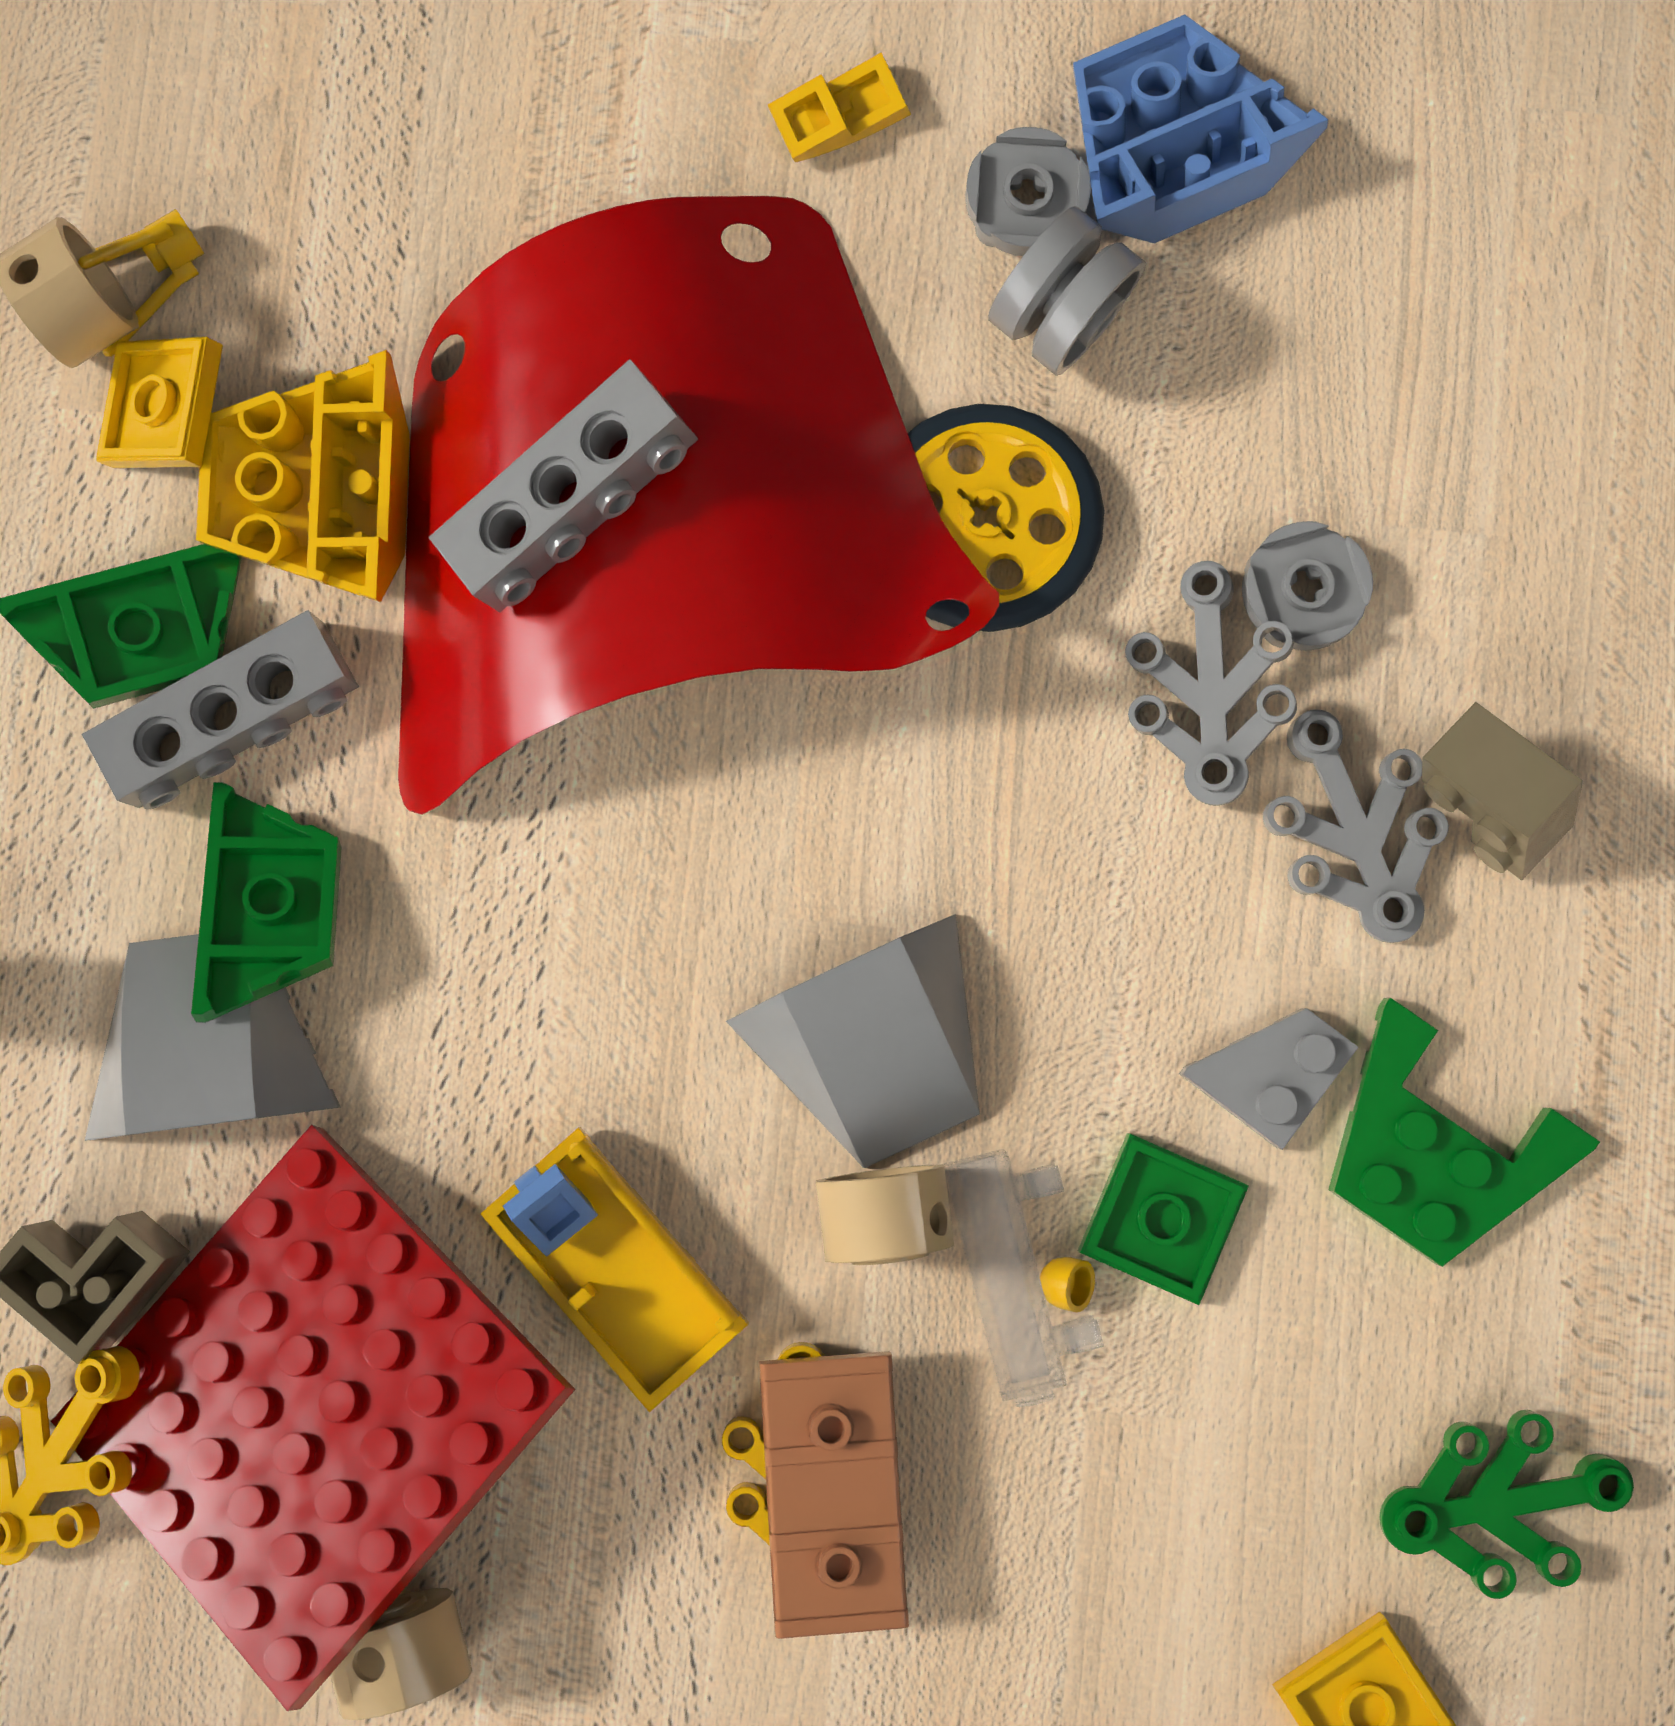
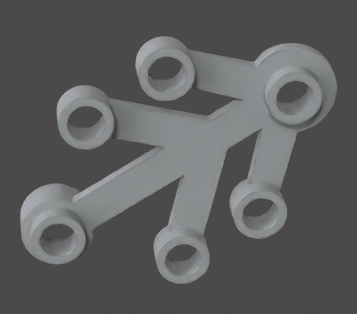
(1212, 694)
(1359, 835)

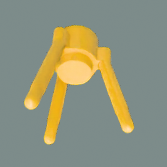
(166, 244)

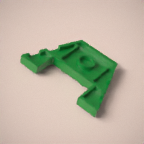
(1425, 1172)

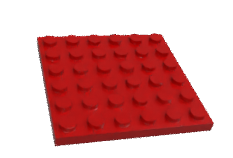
(316, 1414)

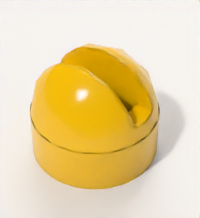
(1068, 1283)

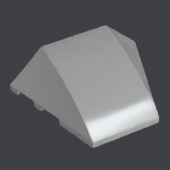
(876, 1043)
(183, 1073)

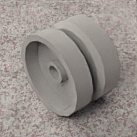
(1066, 290)

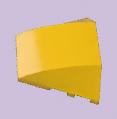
(313, 479)

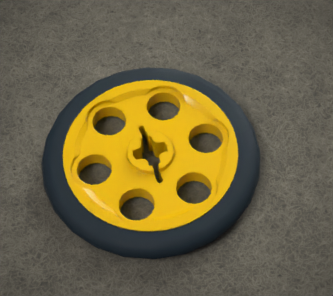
(1067, 492)

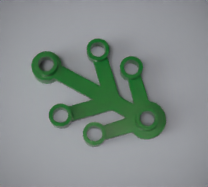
(1495, 1503)

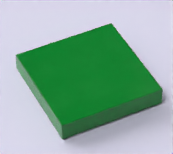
(1163, 1218)

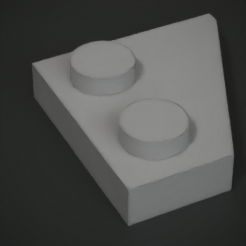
(1274, 1074)

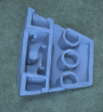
(1182, 130)

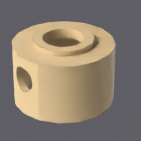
(61, 304)
(884, 1215)
(404, 1657)

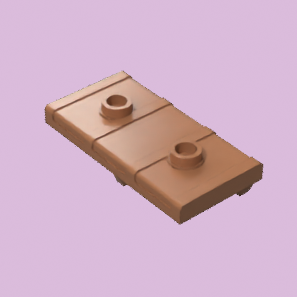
(833, 1495)

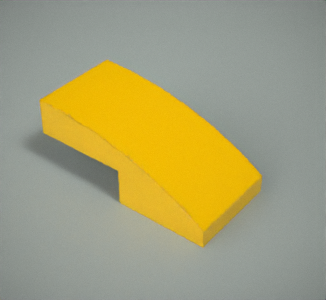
(840, 112)

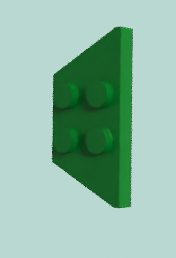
(131, 624)
(263, 904)

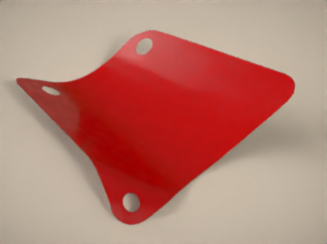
(771, 545)

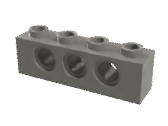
(530, 488)
(130, 741)

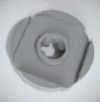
(1017, 156)
(1323, 556)

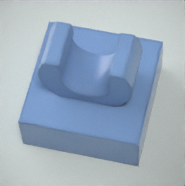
(548, 1208)

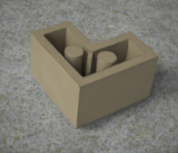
(1508, 788)
(85, 1295)

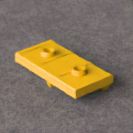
(625, 1279)

